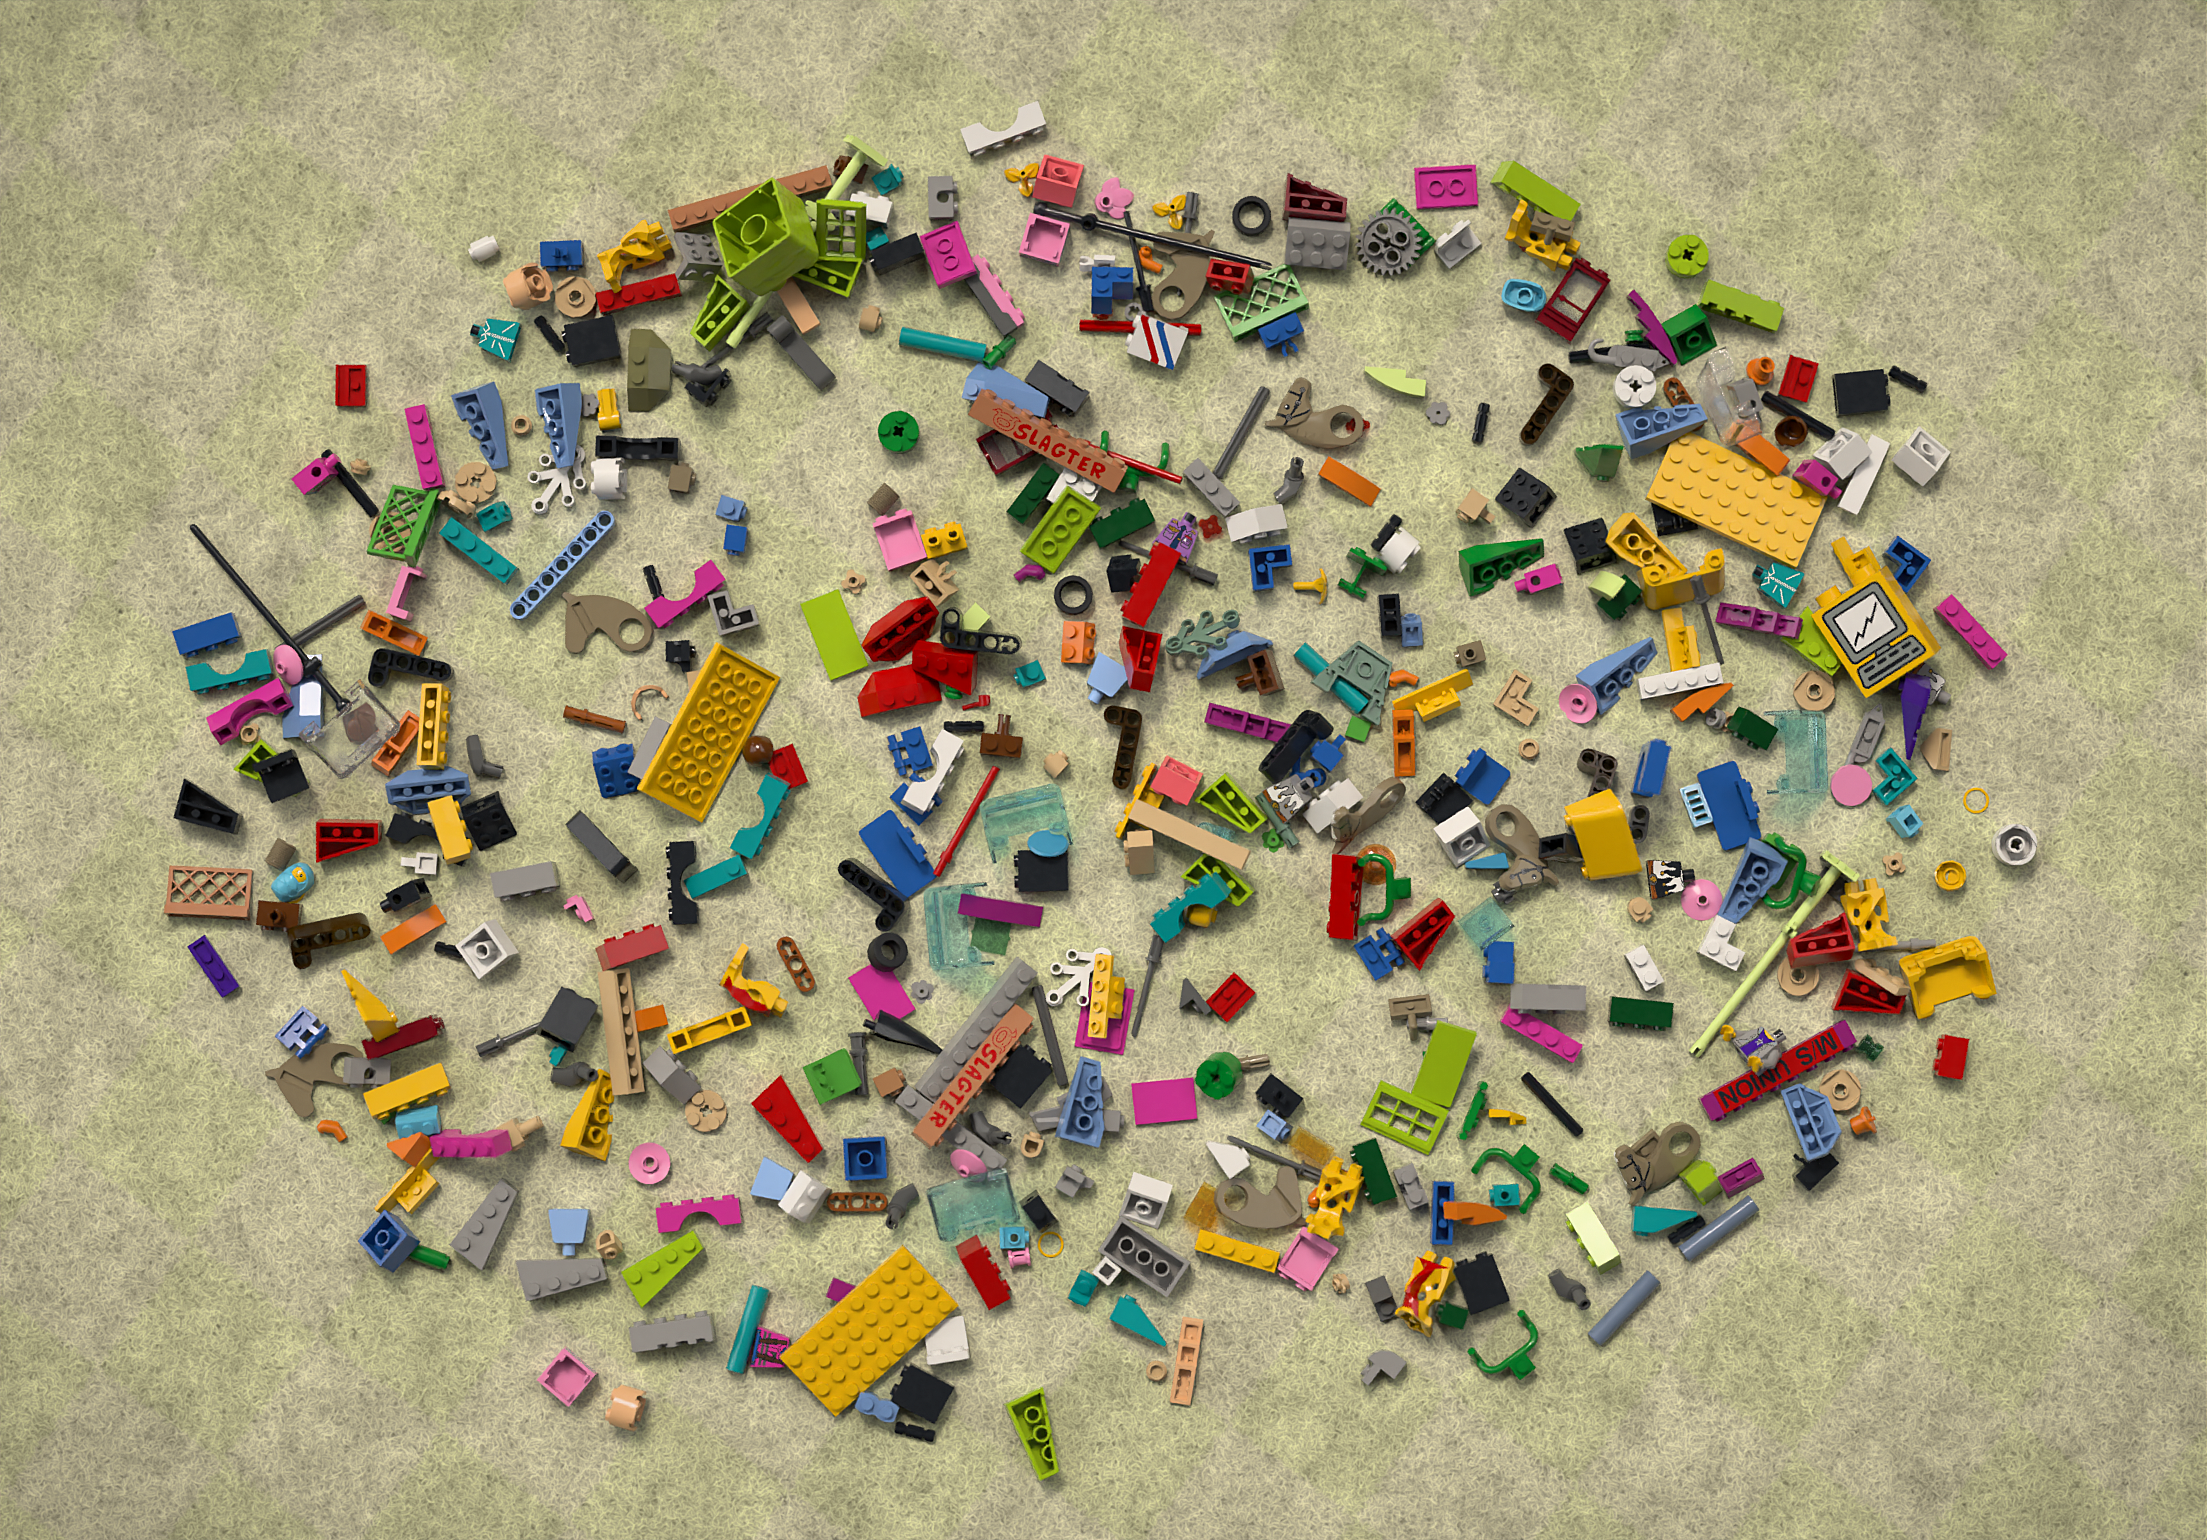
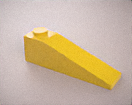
(1639, 546)
(373, 1012)
(588, 1126)

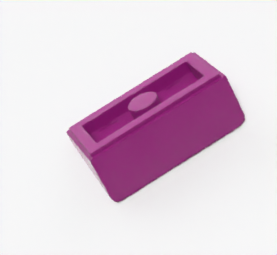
(1741, 1177)

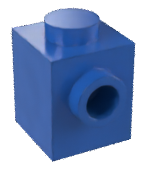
(735, 539)

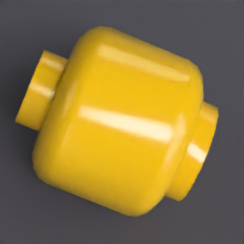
(1201, 915)

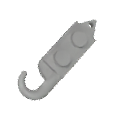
(1628, 356)
(1866, 736)

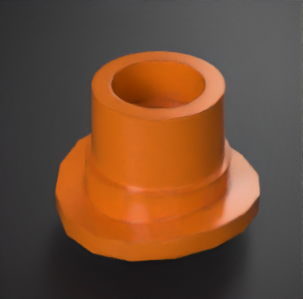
(1761, 370)
(1863, 1122)

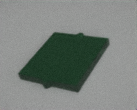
(991, 935)

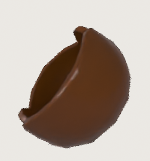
(1791, 431)
(757, 751)

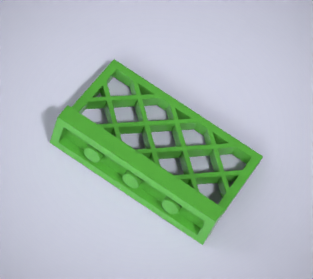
(1274, 314)
(421, 529)

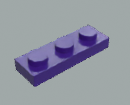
(213, 966)

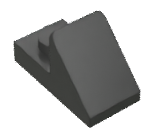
(1188, 993)
(1382, 1297)

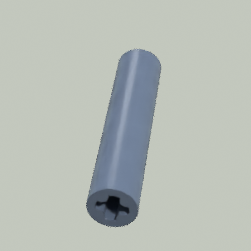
(1718, 1228)
(1624, 1308)

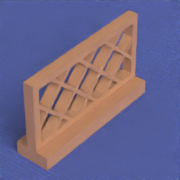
(204, 910)

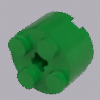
(898, 444)
(1219, 1075)

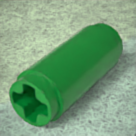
(430, 1257)

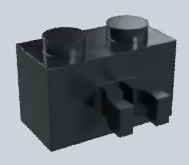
(1278, 1095)
(1814, 1171)

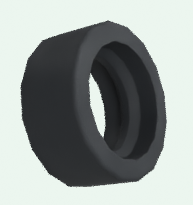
(1251, 231)
(1073, 610)

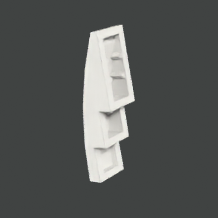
(1863, 477)

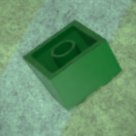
(1689, 334)

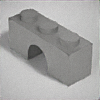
(1211, 487)

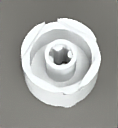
(1644, 380)
(609, 478)
(1398, 549)
(2003, 840)

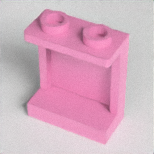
(899, 539)
(401, 590)
(1306, 1259)

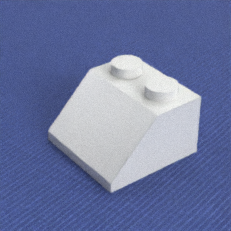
(878, 209)
(1843, 453)
(1921, 456)
(1462, 836)
(487, 948)
(1229, 1157)
(804, 1197)
(1145, 1200)

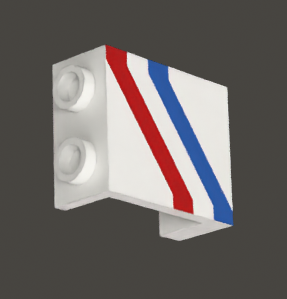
(1156, 340)

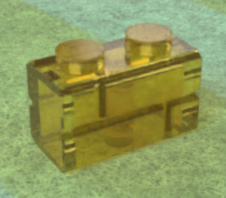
(1311, 1145)
(1203, 1207)

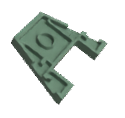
(1363, 670)

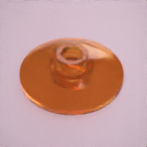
(1373, 875)

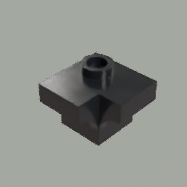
(1122, 572)
(680, 653)

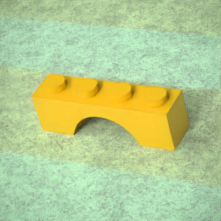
(709, 1029)
(1236, 1250)

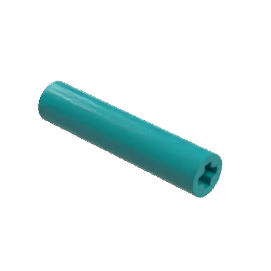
(942, 344)
(1340, 687)
(747, 1329)

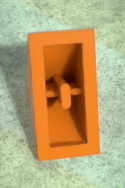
(650, 1018)
(411, 1148)

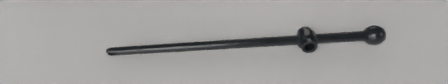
(1042, 209)
(310, 666)

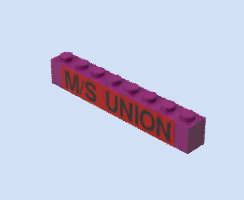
(1791, 1063)

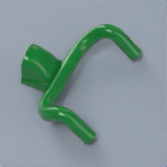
(1130, 479)
(1804, 880)
(1395, 888)
(1522, 1162)
(1518, 1361)

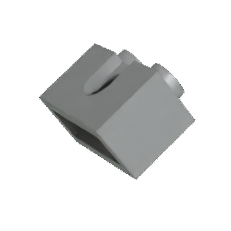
(937, 186)
(378, 1071)
(1407, 1176)

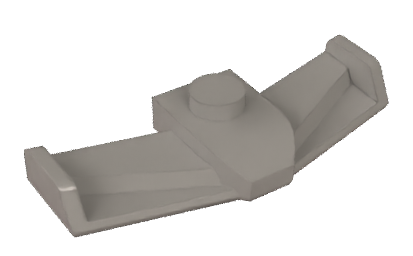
(1050, 1117)

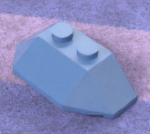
(1238, 648)
(418, 787)
(1812, 1120)

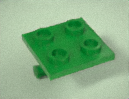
(1359, 556)

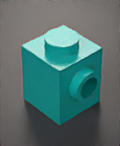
(1504, 1194)

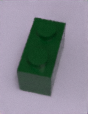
(1616, 606)
(1751, 728)
(1451, 1314)

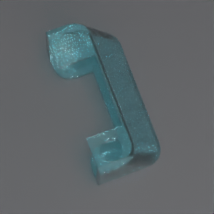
(972, 1202)

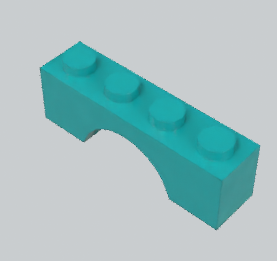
(479, 551)
(256, 665)
(772, 793)
(1208, 892)

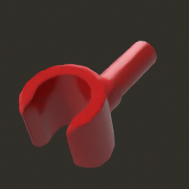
(984, 700)

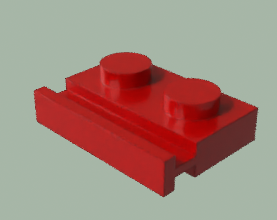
(1798, 379)
(350, 385)
(787, 766)
(1230, 997)

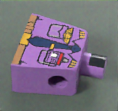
(1179, 536)

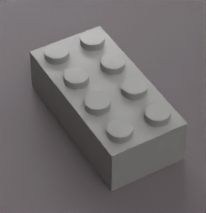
(1143, 1256)

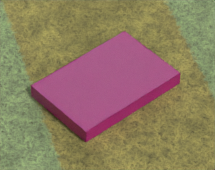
(1446, 186)
(948, 254)
(881, 992)
(1164, 1101)

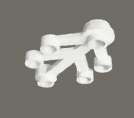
(559, 476)
(1080, 974)

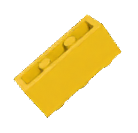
(450, 829)

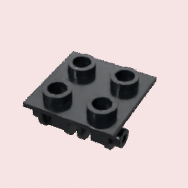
(1669, 522)
(1443, 799)

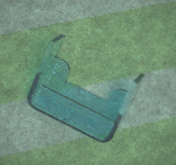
(1803, 751)
(1023, 813)
(948, 930)

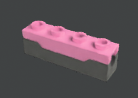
(993, 299)

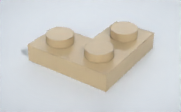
(1511, 699)

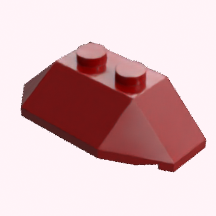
(900, 630)
(897, 690)

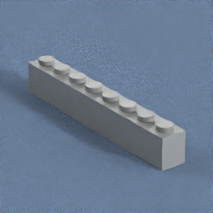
(975, 1029)

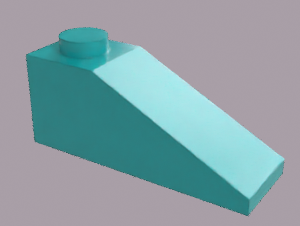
(716, 876)
(1654, 1219)
(1132, 1316)

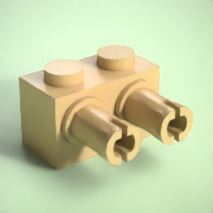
(519, 1131)

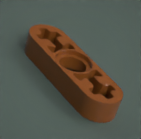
(1679, 388)
(798, 980)
(841, 1195)

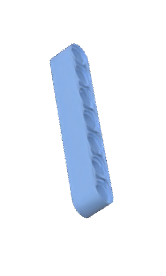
(552, 568)

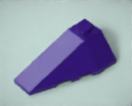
(1914, 699)

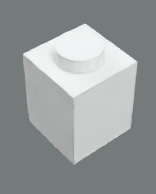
(1106, 1270)

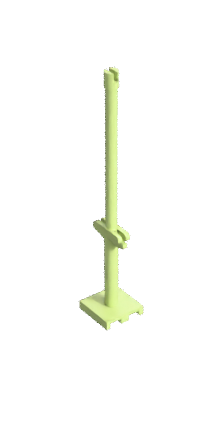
(863, 152)
(1788, 931)

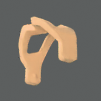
(637, 692)

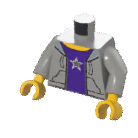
(1756, 1046)

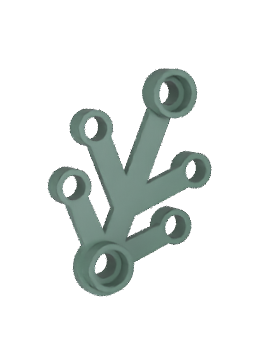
(1180, 643)

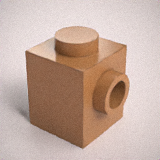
(890, 1082)

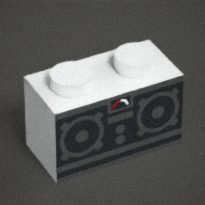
(1643, 968)

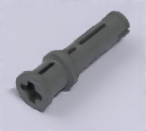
(858, 1051)

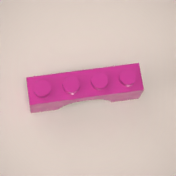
(424, 448)
(706, 579)
(1980, 642)
(228, 721)
(1542, 1034)
(485, 1144)
(671, 1216)

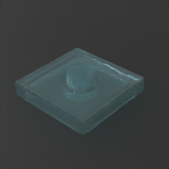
(1485, 923)

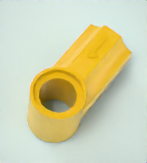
(608, 414)

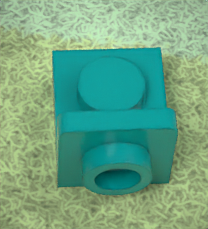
(888, 179)
(876, 238)
(494, 515)
(1029, 674)
(557, 1055)
(1083, 1288)

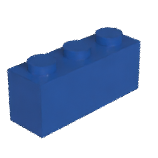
(207, 635)
(1441, 1229)

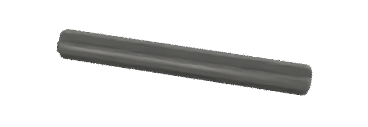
(1241, 431)
(328, 620)
(1050, 1036)

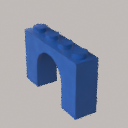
(1651, 768)

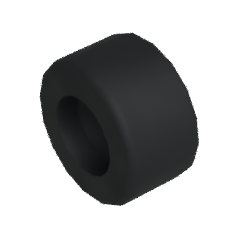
(898, 947)

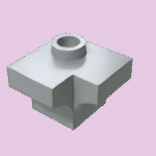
(1073, 1180)

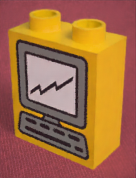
(1874, 629)

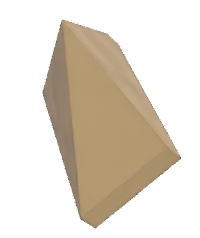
(1937, 749)

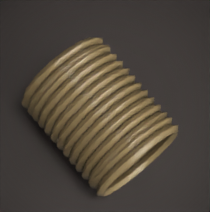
(883, 499)
(280, 854)

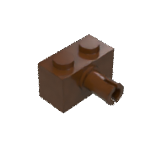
(1264, 674)
(1001, 742)
(278, 914)

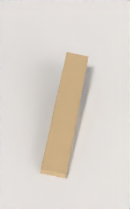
(1189, 834)

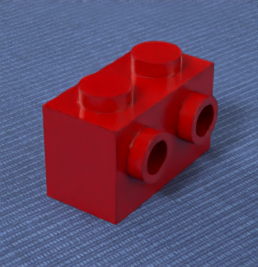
(1229, 276)
(1951, 1056)

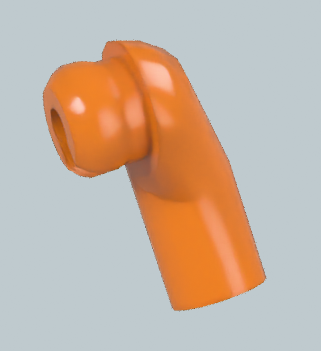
(1147, 260)
(1400, 676)
(332, 1127)
(1313, 1201)

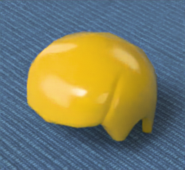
(1956, 876)

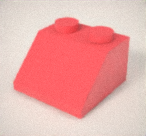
(1057, 181)
(1176, 780)

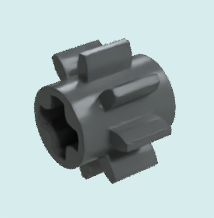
(1501, 895)

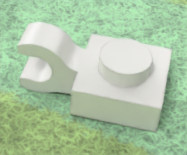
(1087, 263)
(424, 863)

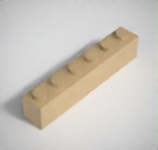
(621, 1031)

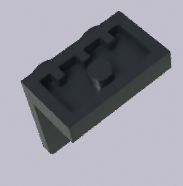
(710, 396)
(1526, 497)
(1589, 546)
(282, 775)
(488, 821)

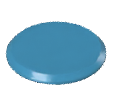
(1047, 844)

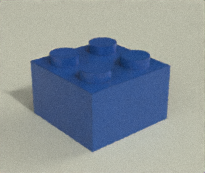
(865, 1158)
(389, 1241)

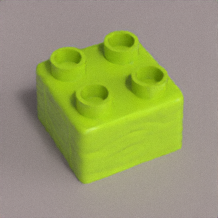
(766, 238)

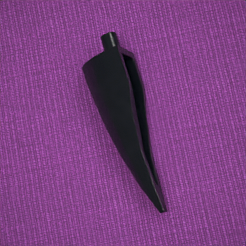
(895, 1030)

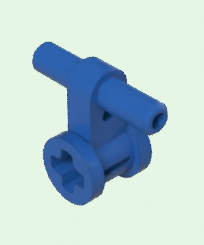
(1318, 772)

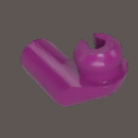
(1030, 570)

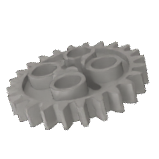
(1395, 224)

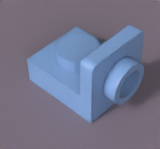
(731, 508)
(1411, 630)
(1275, 1126)

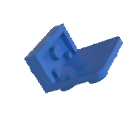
(612, 769)
(1482, 776)

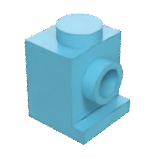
(1912, 821)
(1006, 1232)

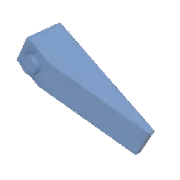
(1653, 428)
(1754, 875)

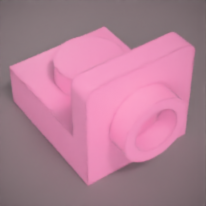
(583, 910)

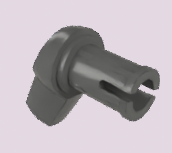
(696, 373)
(1292, 481)
(476, 758)
(573, 1074)
(988, 1133)
(898, 1205)
(1569, 1289)

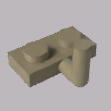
(1552, 227)
(1410, 1009)

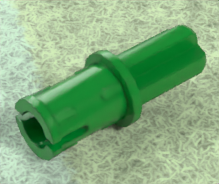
(999, 352)
(1568, 1178)

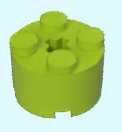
(1683, 267)

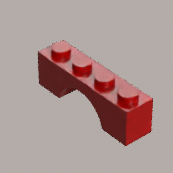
(646, 291)

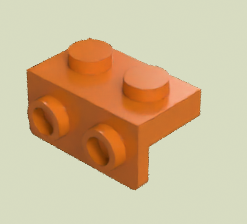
(1078, 642)

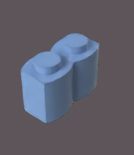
(882, 1408)

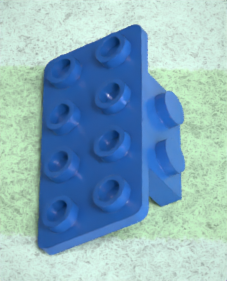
(1730, 804)
(898, 853)

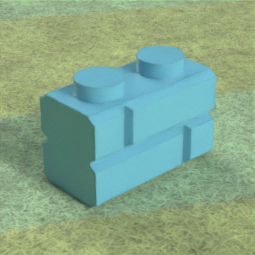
(418, 1120)

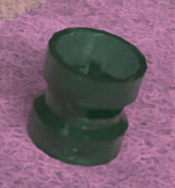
(1867, 1047)

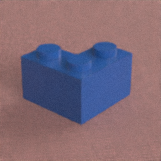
(1110, 284)
(1262, 562)
(1910, 562)
(1499, 962)

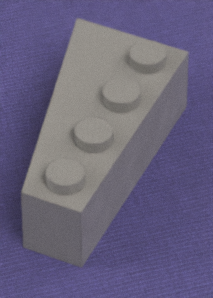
(483, 1228)

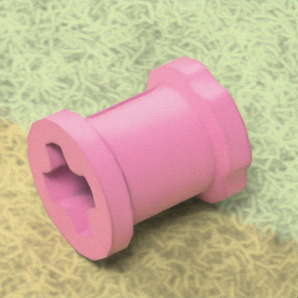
(1019, 1257)

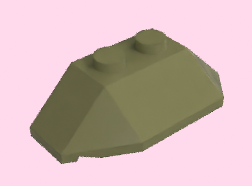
(647, 370)

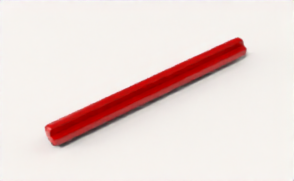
(1126, 326)

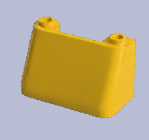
(1667, 592)
(1603, 837)
(1947, 974)

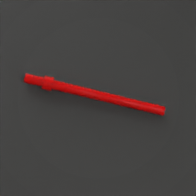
(1143, 466)
(946, 856)

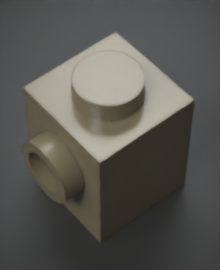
(681, 478)
(1469, 653)

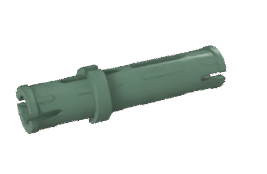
(1282, 828)

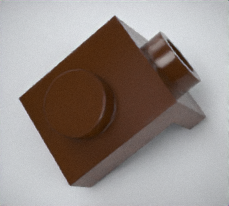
(842, 162)

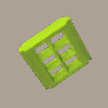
(822, 228)
(1412, 1100)

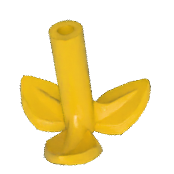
(1014, 175)
(1162, 209)
(1318, 585)

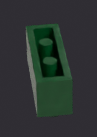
(1033, 494)
(1121, 522)
(1640, 1013)
(1374, 1171)

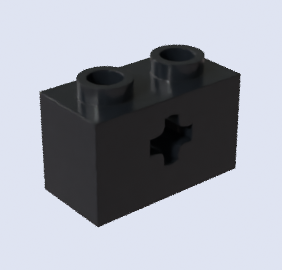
(1389, 615)

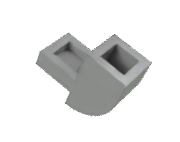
(1384, 1360)

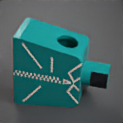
(497, 337)
(1778, 582)

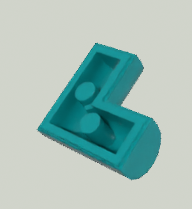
(1898, 778)

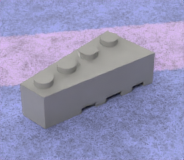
(552, 1276)
(672, 1332)

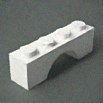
(979, 138)
(1679, 681)
(920, 793)

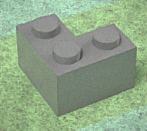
(729, 620)
(672, 1074)

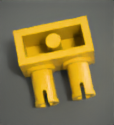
(944, 541)

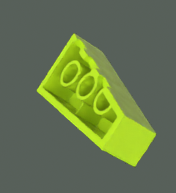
(1538, 193)
(1740, 306)
(658, 1269)
(1034, 1431)

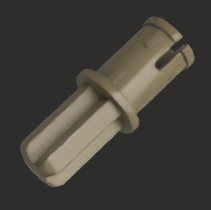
(1254, 1061)

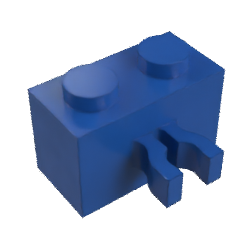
(561, 255)
(1281, 332)
(1327, 754)

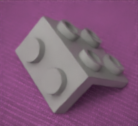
(699, 257)

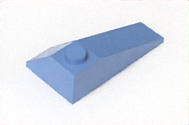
(1006, 387)
(484, 413)
(561, 413)
(1615, 671)
(307, 706)
(1082, 1112)

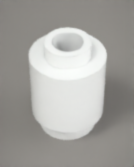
(483, 248)

